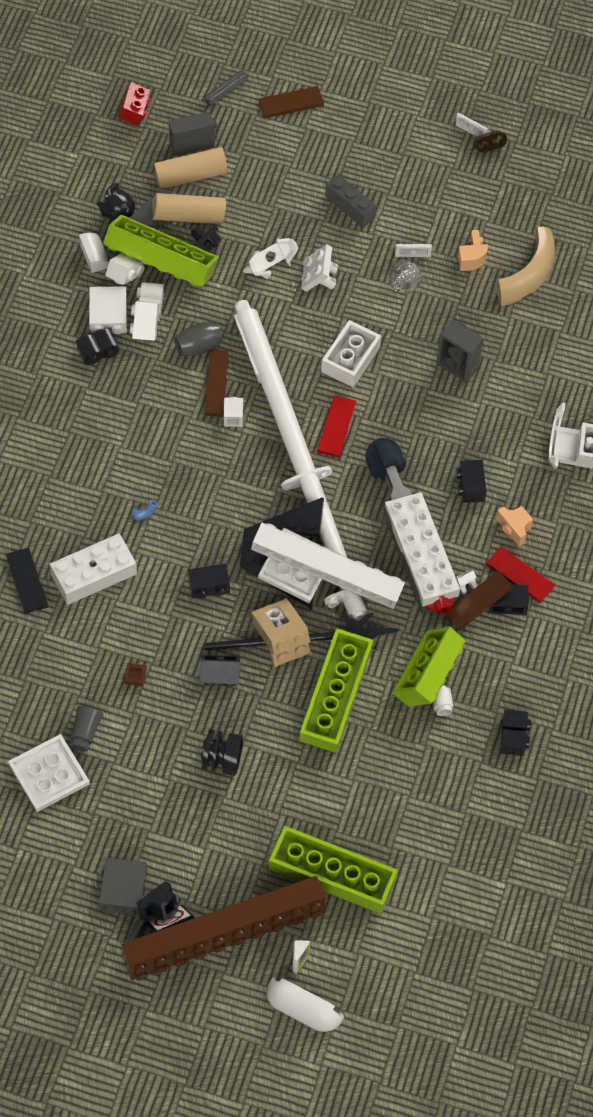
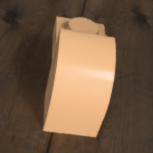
(474, 255)

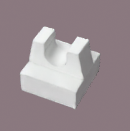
(464, 578)

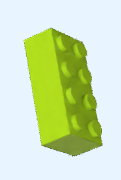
(429, 667)

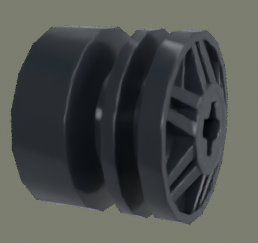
(222, 752)

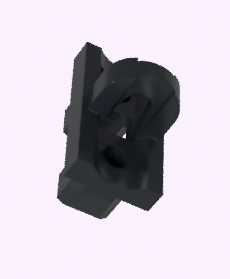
(201, 238)

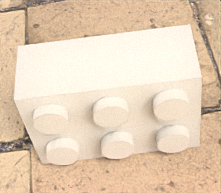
(351, 353)

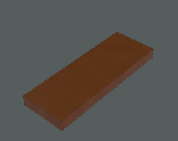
(291, 102)
(479, 600)

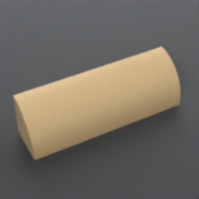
(190, 168)
(188, 208)

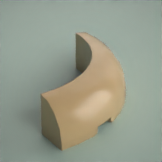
(533, 275)

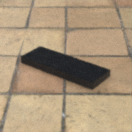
(26, 580)

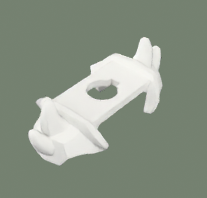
(283, 249)

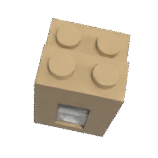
(282, 631)

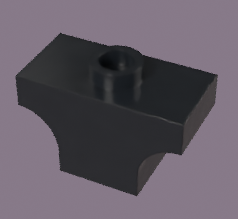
(158, 904)

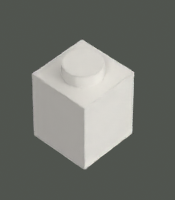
(233, 412)

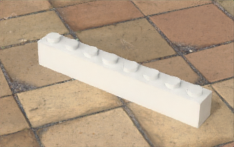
(327, 565)

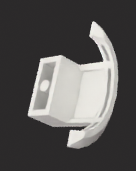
(569, 444)

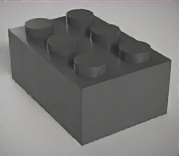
(459, 350)

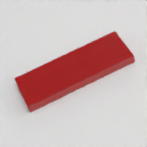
(336, 426)
(520, 573)

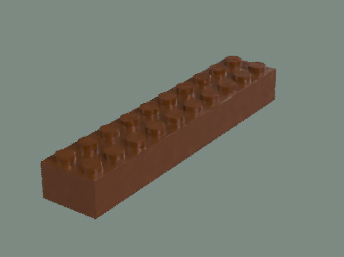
(223, 928)

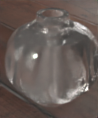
(405, 274)

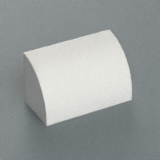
(94, 252)

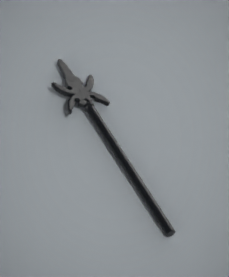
(369, 632)

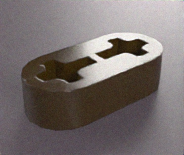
(491, 145)

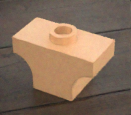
(515, 523)

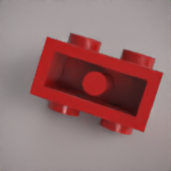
(134, 103)

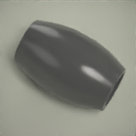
(198, 339)

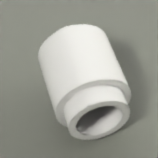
(443, 703)

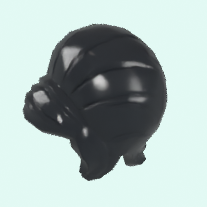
(117, 203)

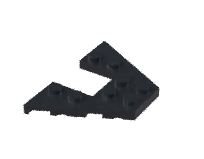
(300, 520)

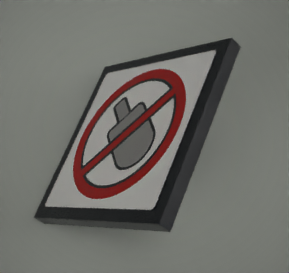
(179, 917)

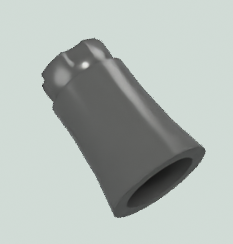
(84, 727)

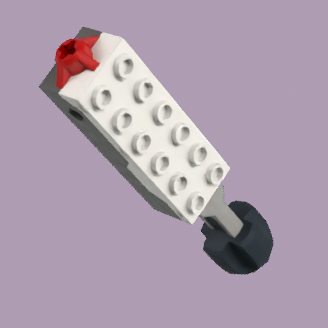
(413, 532)

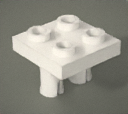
(317, 269)

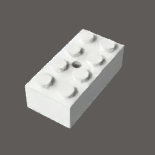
(93, 569)

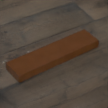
(216, 383)

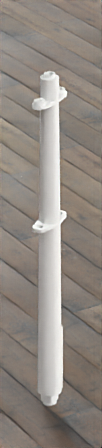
(306, 475)

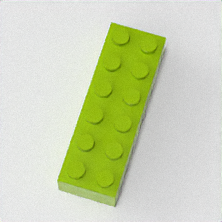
(160, 250)
(336, 690)
(337, 869)

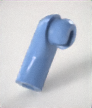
(139, 514)

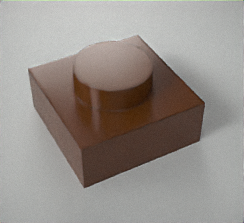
(135, 674)

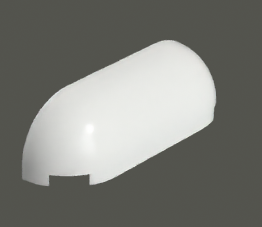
(303, 1005)

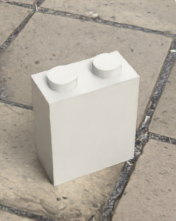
(108, 309)

